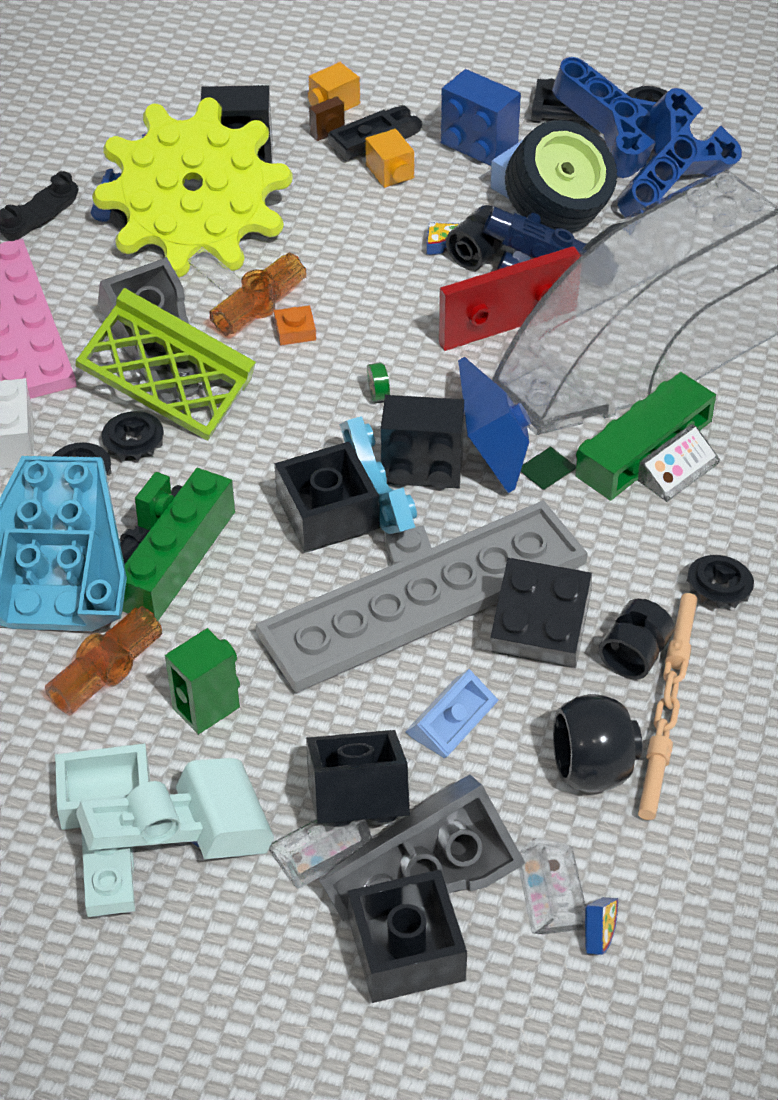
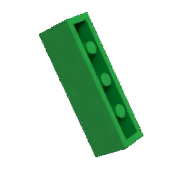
(613, 456)
(178, 542)

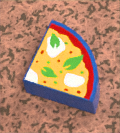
(437, 237)
(600, 924)

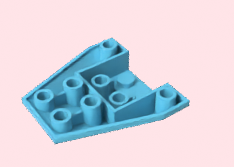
(59, 546)

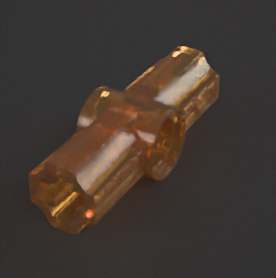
(257, 294)
(103, 660)

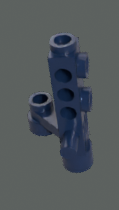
(526, 236)

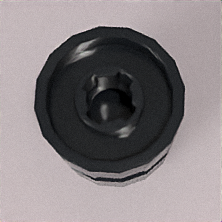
(468, 244)
(636, 638)

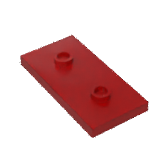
(497, 298)

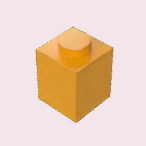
(333, 82)
(390, 158)

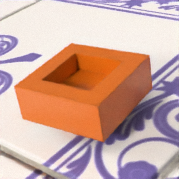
(295, 325)

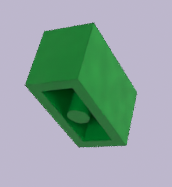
(203, 680)

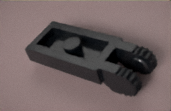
(350, 138)

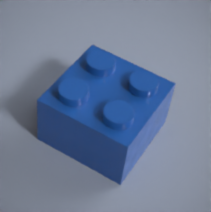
(479, 116)

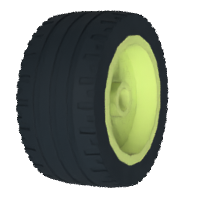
(561, 175)

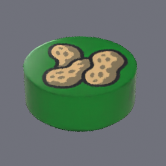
(378, 381)

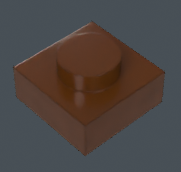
(326, 117)

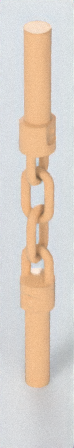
(660, 745)

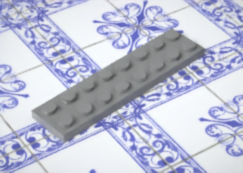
(412, 596)

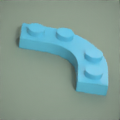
(396, 507)

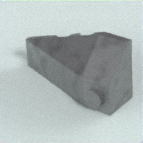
(162, 287)
(447, 832)

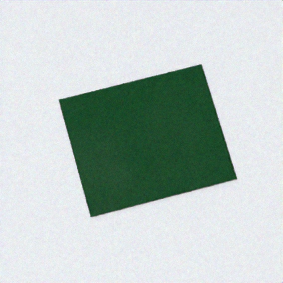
(547, 468)

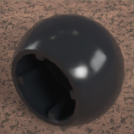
(595, 743)

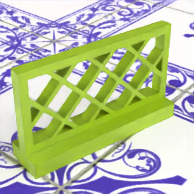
(175, 336)

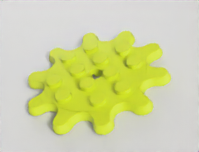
(185, 220)

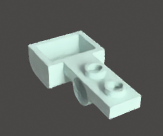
(98, 776)
(211, 807)

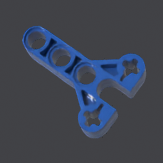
(609, 110)
(673, 137)

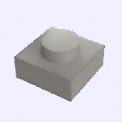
(406, 543)

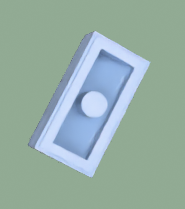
(453, 714)

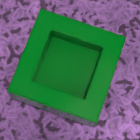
(153, 500)

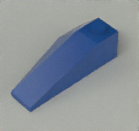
(494, 424)

